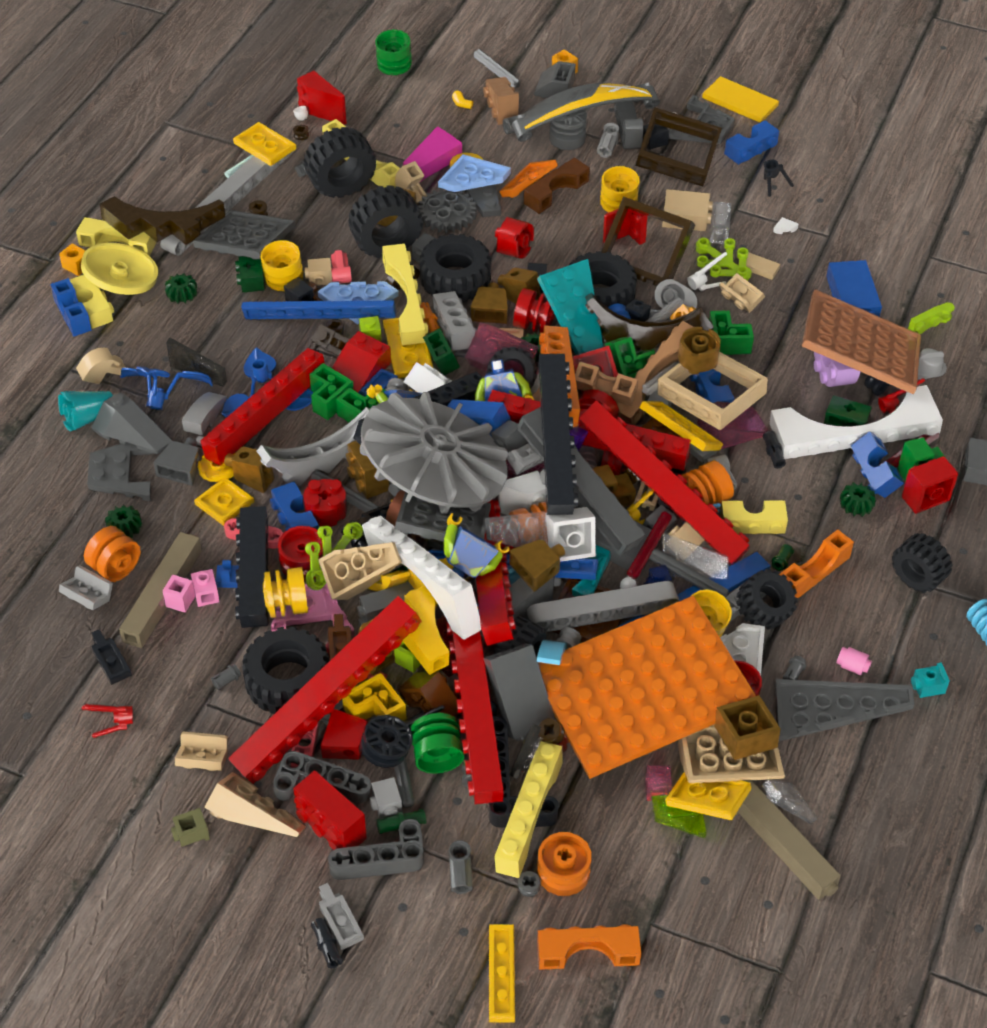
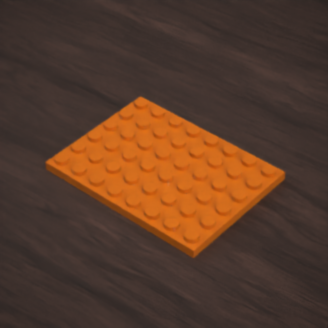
(642, 686)

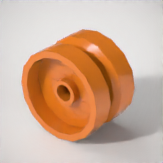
(112, 553)
(564, 863)

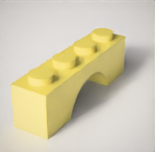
(98, 231)

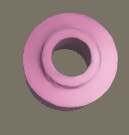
(854, 660)

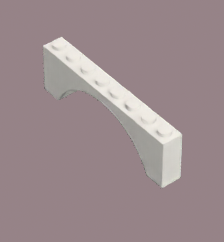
(806, 437)
(449, 589)

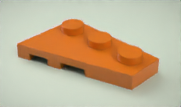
(526, 177)

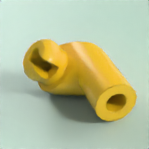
(460, 101)

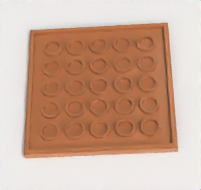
(862, 341)

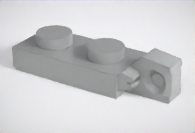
(339, 918)

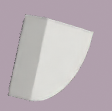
(785, 225)

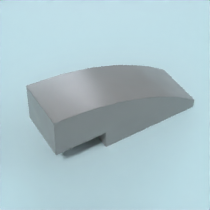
(203, 413)

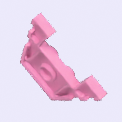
(320, 608)

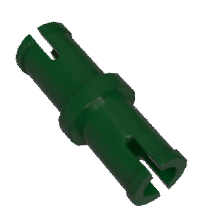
(392, 823)

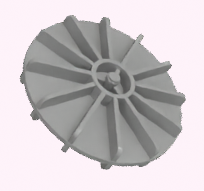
(433, 452)

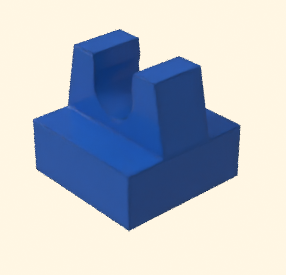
(226, 575)

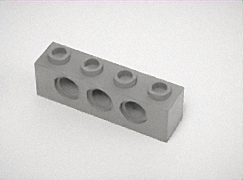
(453, 320)

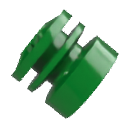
(393, 52)
(437, 743)

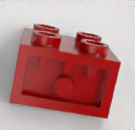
(634, 225)

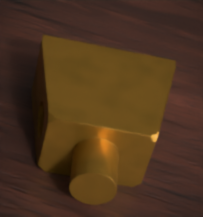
(518, 279)
(490, 305)
(249, 469)
(536, 562)

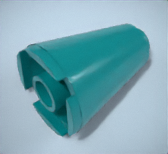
(81, 407)

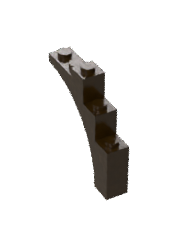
(159, 224)
(644, 334)

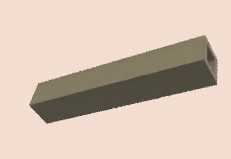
(151, 602)
(789, 844)

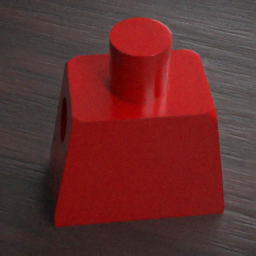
(343, 736)

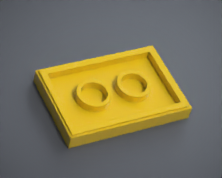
(264, 143)
(709, 798)

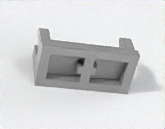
(523, 458)

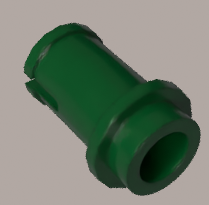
(780, 561)

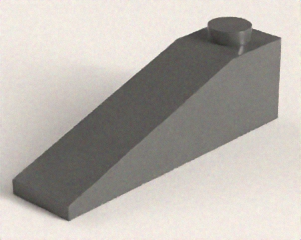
(126, 422)

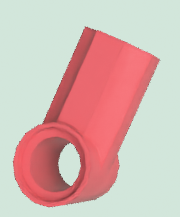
(340, 270)

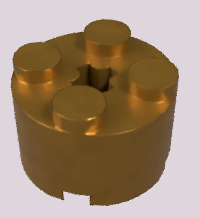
(699, 350)

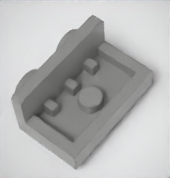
(87, 588)

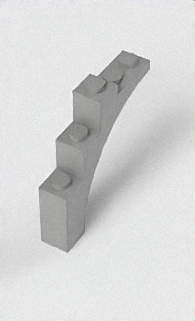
(300, 462)

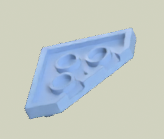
(473, 173)
(358, 292)

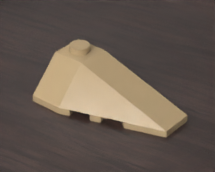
(356, 569)
(238, 802)

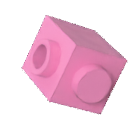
(205, 587)
(179, 593)

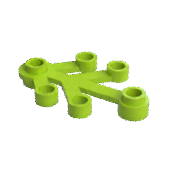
(704, 246)
(357, 532)

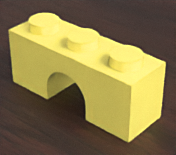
(94, 301)
(770, 521)

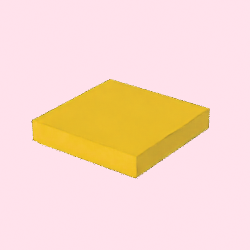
(223, 500)

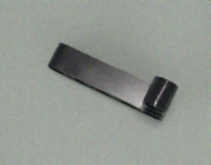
(501, 819)

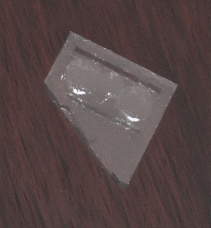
(787, 797)

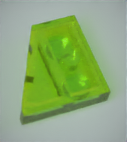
(678, 818)

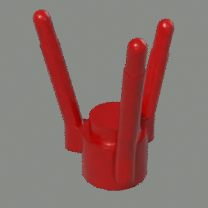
(890, 402)
(122, 715)

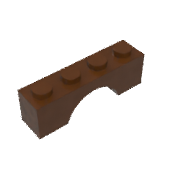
(569, 175)

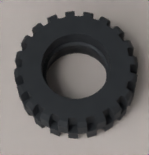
(333, 147)
(379, 205)
(455, 252)
(612, 272)
(279, 648)

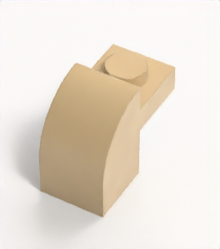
(409, 178)
(98, 363)

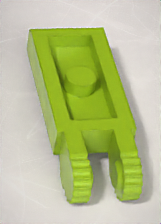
(931, 318)

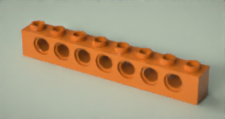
(557, 341)

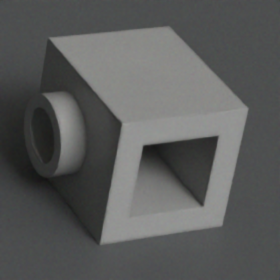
(385, 798)

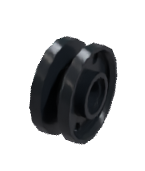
(385, 753)

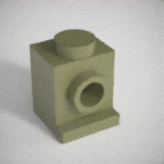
(189, 827)

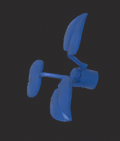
(260, 368)
(155, 394)

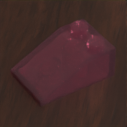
(491, 340)
(740, 430)

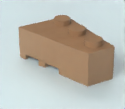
(501, 98)

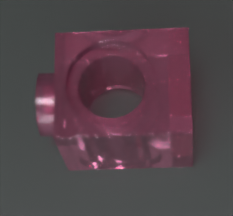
(657, 781)

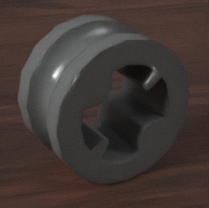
(528, 890)

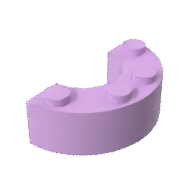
(834, 373)

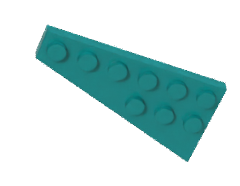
(566, 295)

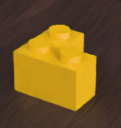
(374, 698)

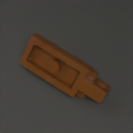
(338, 636)

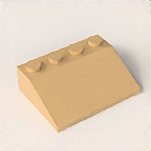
(709, 760)

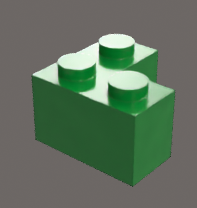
(734, 337)
(626, 358)
(327, 387)
(351, 404)
(916, 453)

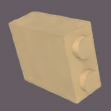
(690, 206)

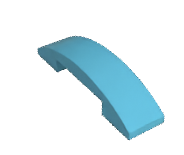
(551, 652)

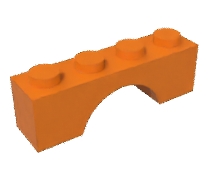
(830, 555)
(617, 943)

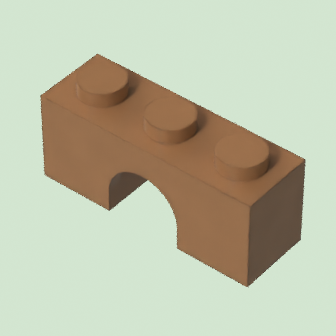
(619, 388)

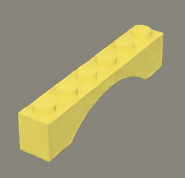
(384, 172)
(397, 265)
(519, 830)

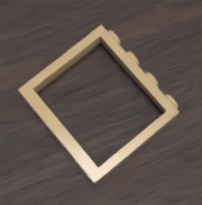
(671, 390)

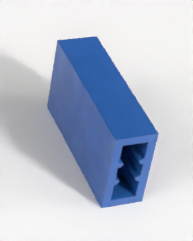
(854, 285)

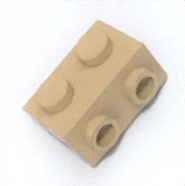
(742, 293)
(202, 751)

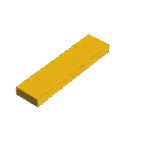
(501, 973)

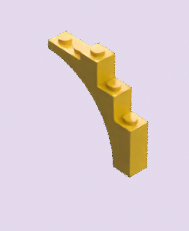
(426, 640)

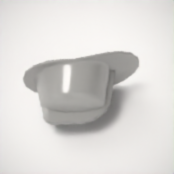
(670, 289)
(931, 364)

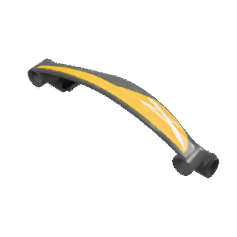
(576, 100)

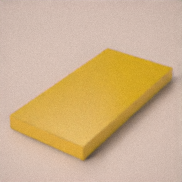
(740, 99)
(404, 356)
(681, 425)

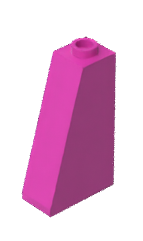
(435, 152)

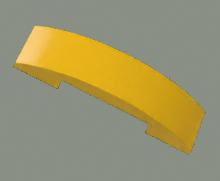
(390, 580)

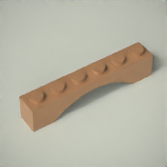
(664, 357)

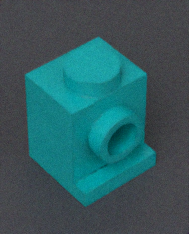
(930, 681)

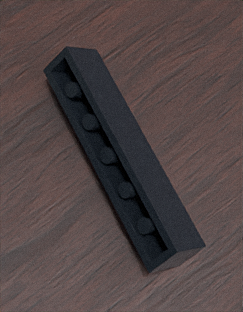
(252, 565)

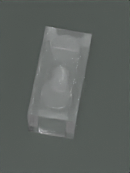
(720, 222)

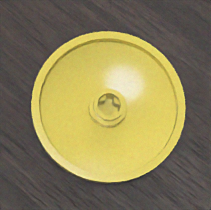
(119, 268)

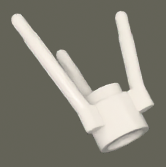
(699, 278)

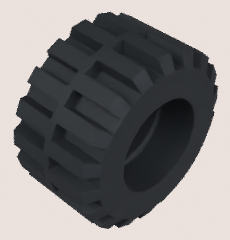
(519, 356)
(922, 562)
(777, 589)
(525, 632)

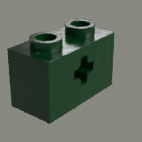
(250, 274)
(441, 352)
(846, 413)

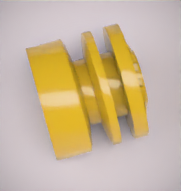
(615, 184)
(281, 264)
(285, 592)
(715, 608)

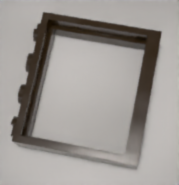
(672, 167)
(687, 225)

